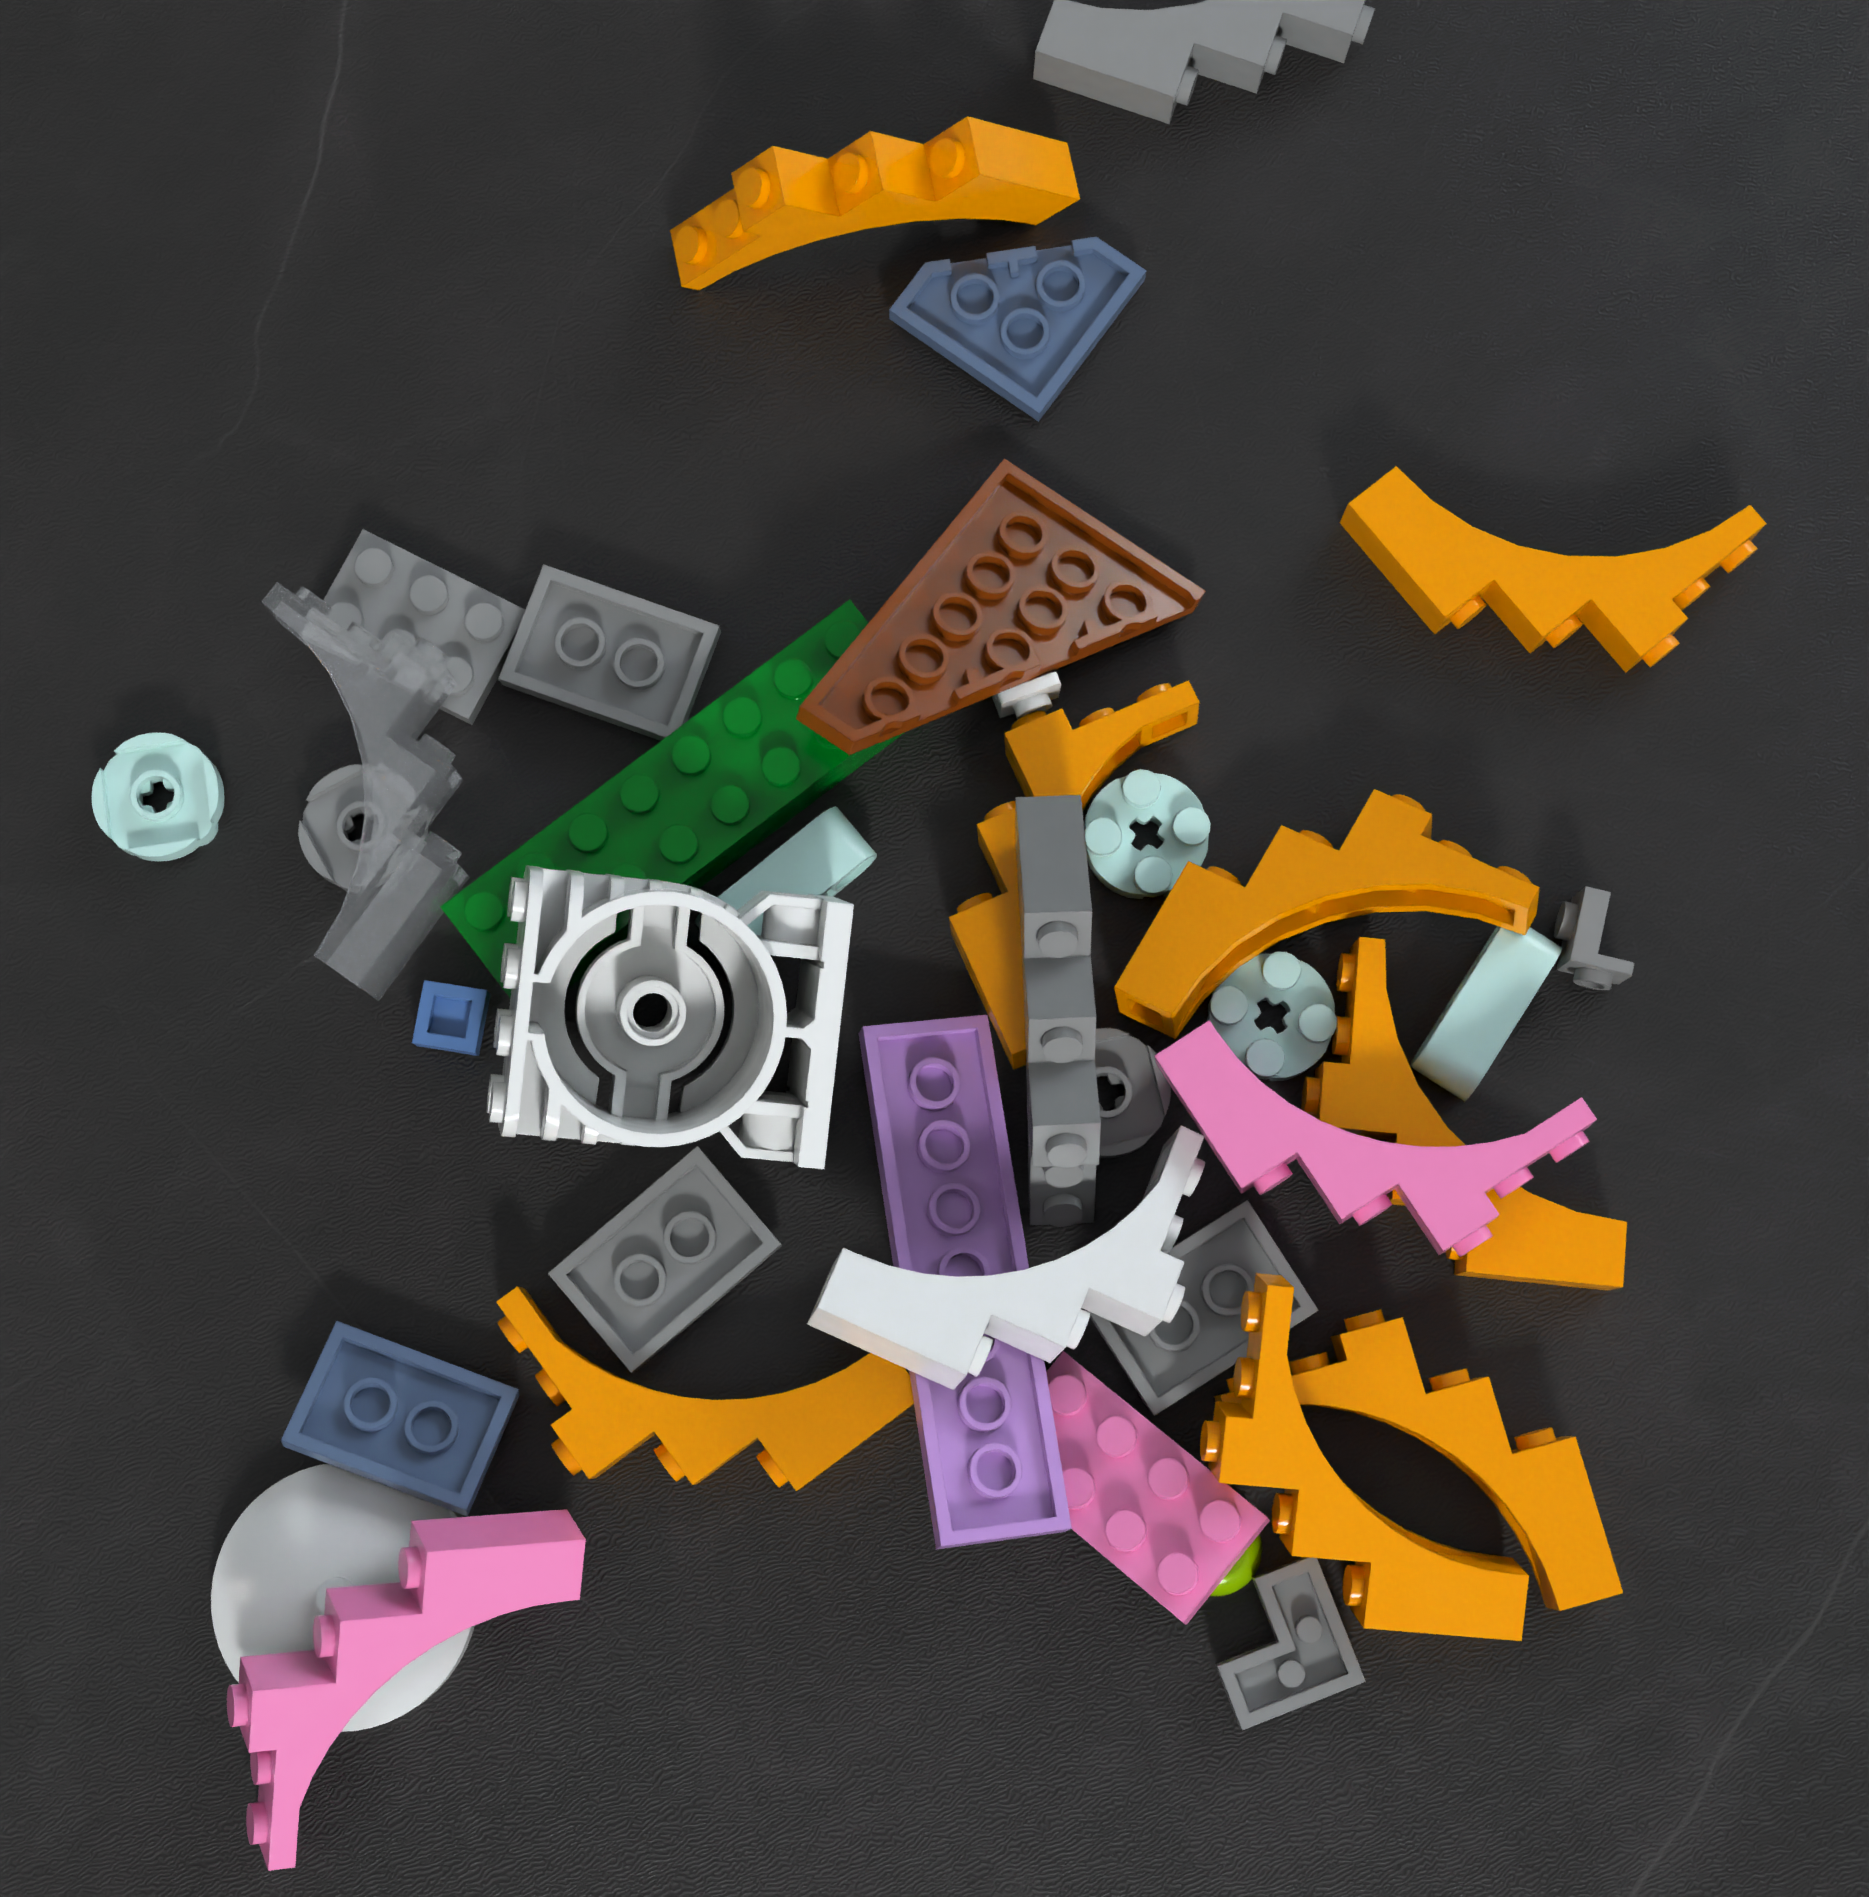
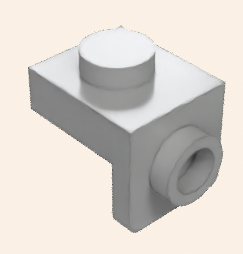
(1581, 929)

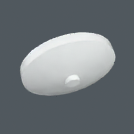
(312, 1536)

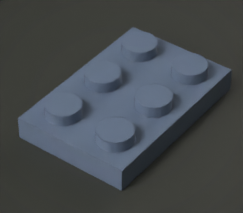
(401, 1418)

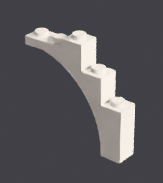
(940, 1320)

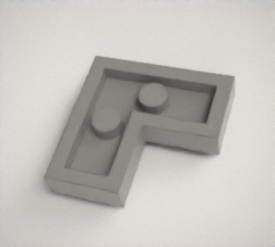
(1309, 1653)

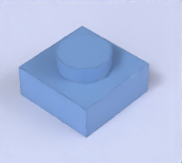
(451, 1018)

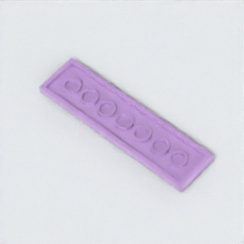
(957, 1214)

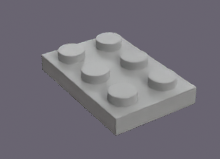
(406, 595)
(609, 654)
(665, 1259)
(1207, 1327)

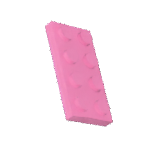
(1145, 1495)

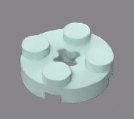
(130, 775)
(1141, 799)
(1308, 1020)

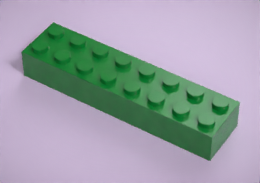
(688, 799)

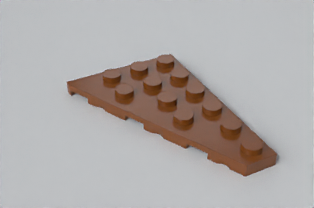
(993, 604)

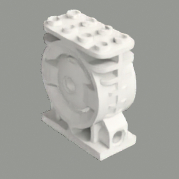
(555, 1094)

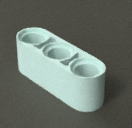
(813, 861)
(1485, 1009)

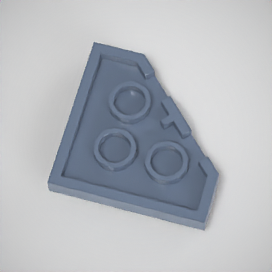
(1020, 314)

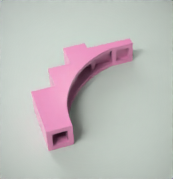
(1261, 1133)
(449, 1581)

